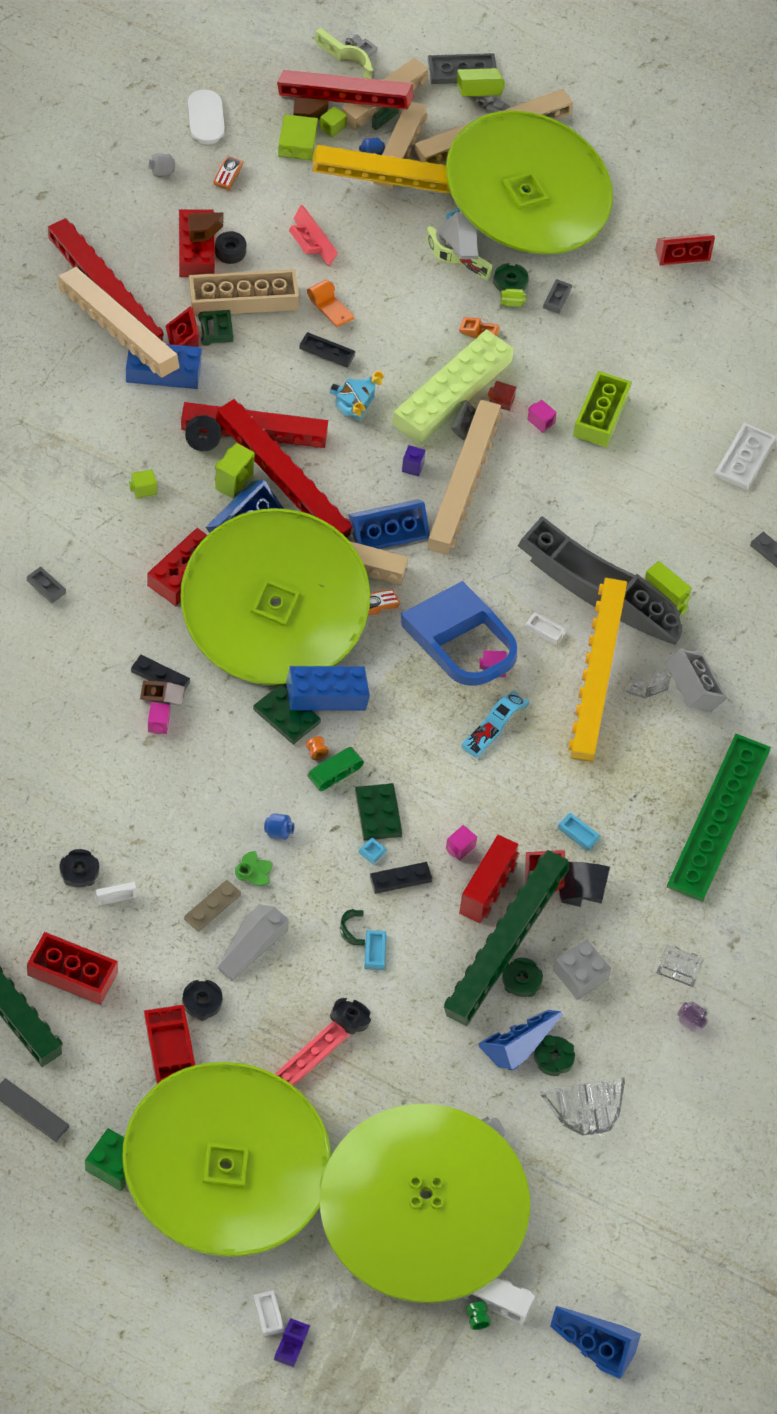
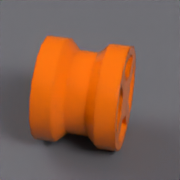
(317, 748)

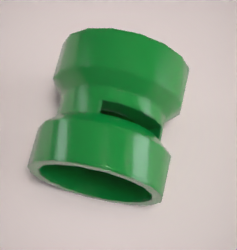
(478, 1315)

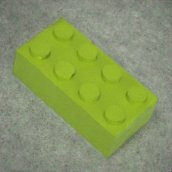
(602, 409)

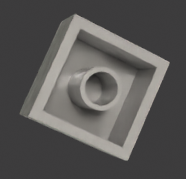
(581, 969)

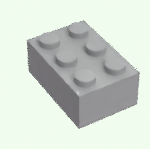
(695, 680)

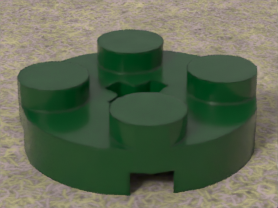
(504, 271)
(521, 988)
(560, 1046)

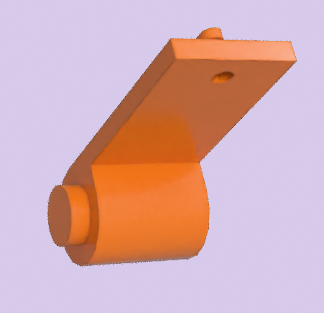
(324, 299)

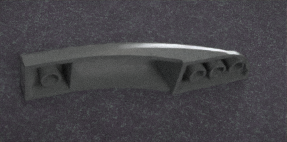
(584, 571)

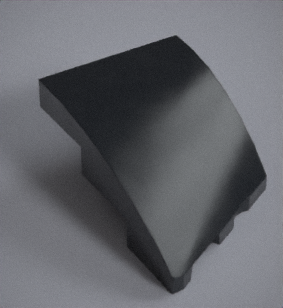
(584, 882)

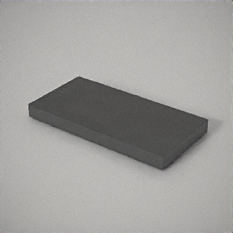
(444, 67)

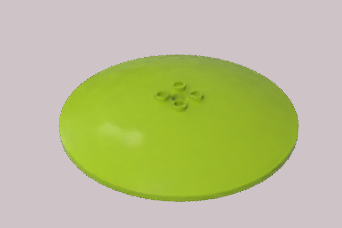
(529, 151)
(265, 559)
(235, 1117)
(415, 1244)

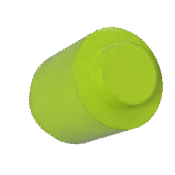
(512, 297)

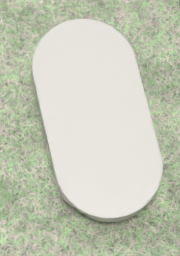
(206, 116)

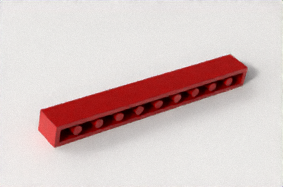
(81, 255)
(279, 466)

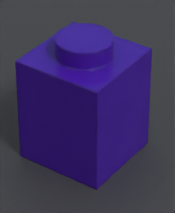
(413, 460)

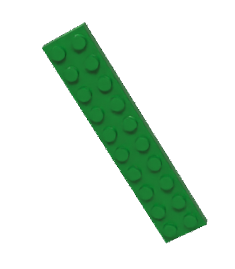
(718, 817)

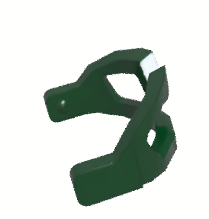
(347, 915)

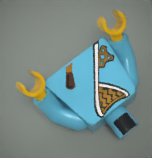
(356, 395)

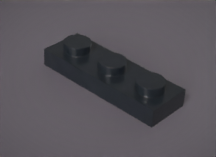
(327, 349)
(157, 672)
(400, 877)

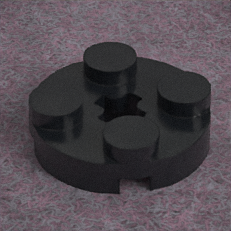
(192, 433)
(79, 878)
(198, 1009)
(342, 1015)

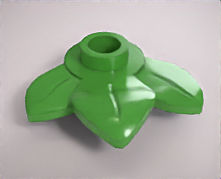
(256, 869)

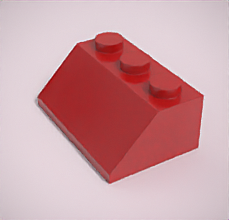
(684, 249)

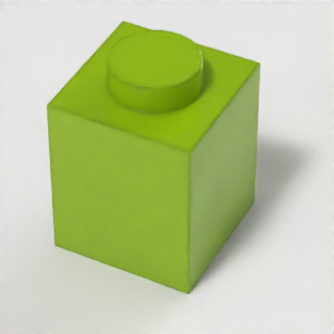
(333, 121)
(143, 483)

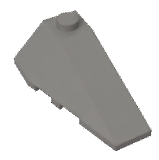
(460, 235)
(256, 934)

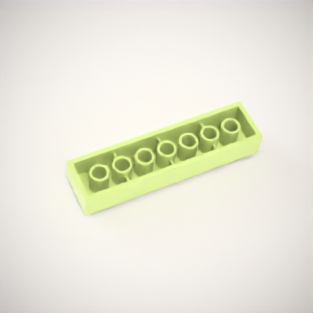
(452, 384)

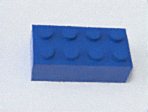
(185, 377)
(328, 688)

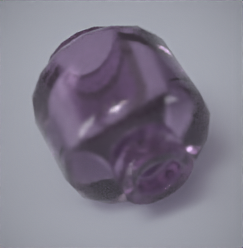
(692, 1016)

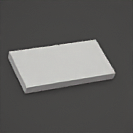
(745, 456)

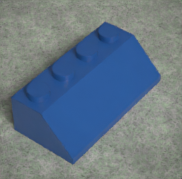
(252, 498)
(390, 525)

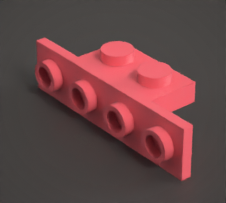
(311, 237)

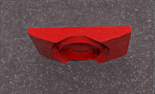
(168, 1040)

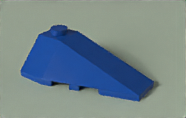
(518, 1044)
(602, 1341)

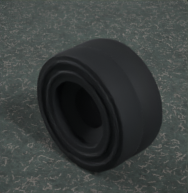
(234, 239)

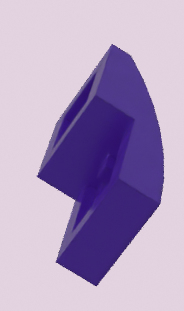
(292, 1342)

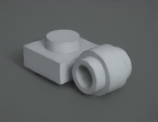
(355, 40)
(491, 106)

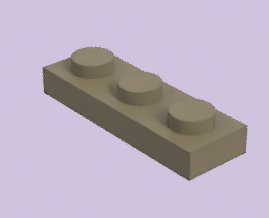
(212, 905)

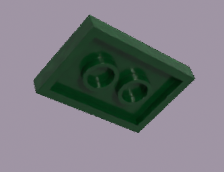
(289, 723)
(378, 811)

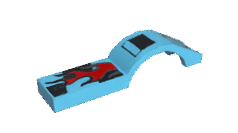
(494, 723)

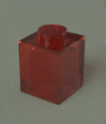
(502, 394)

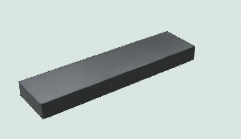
(32, 1110)

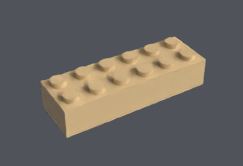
(245, 292)

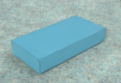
(578, 831)
(375, 950)

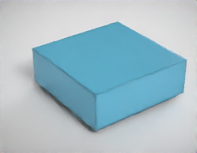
(372, 850)

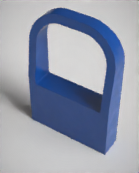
(450, 616)

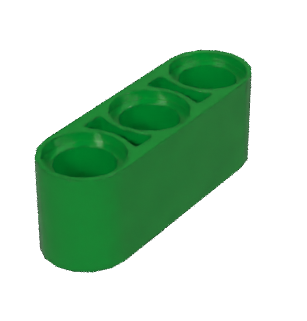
(335, 769)

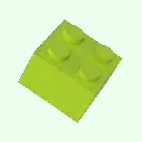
(234, 470)

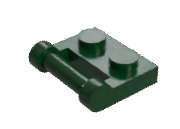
(222, 327)

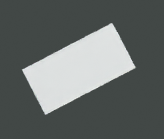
(545, 628)
(115, 893)
(268, 1313)

